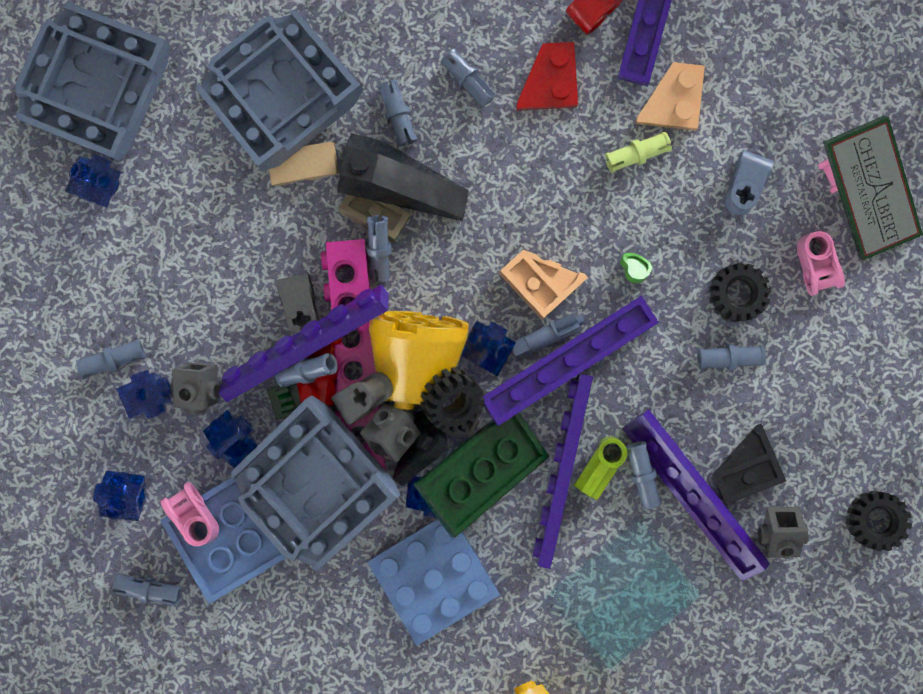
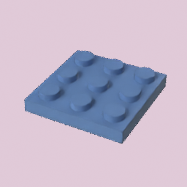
(236, 553)
(432, 580)

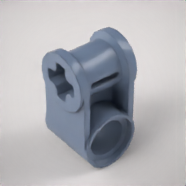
(749, 178)

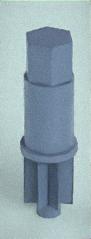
(548, 335)

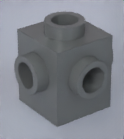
(195, 387)
(391, 432)
(783, 532)

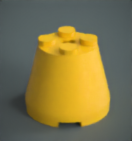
(413, 350)

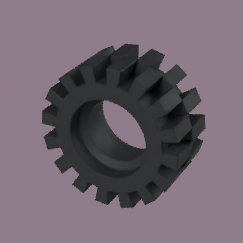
(755, 281)
(458, 412)
(895, 530)

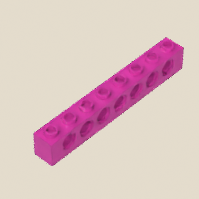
(350, 254)

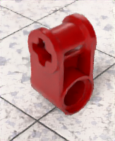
(591, 13)

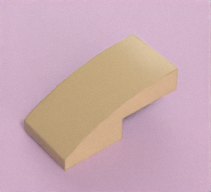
(308, 163)

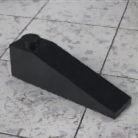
(391, 177)

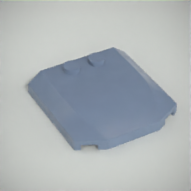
(278, 88)
(90, 92)
(312, 485)

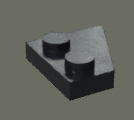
(422, 452)
(748, 468)

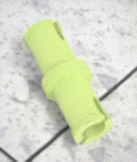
(638, 152)

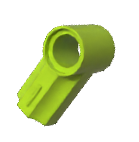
(600, 470)

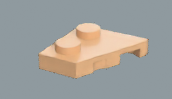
(675, 99)
(540, 281)

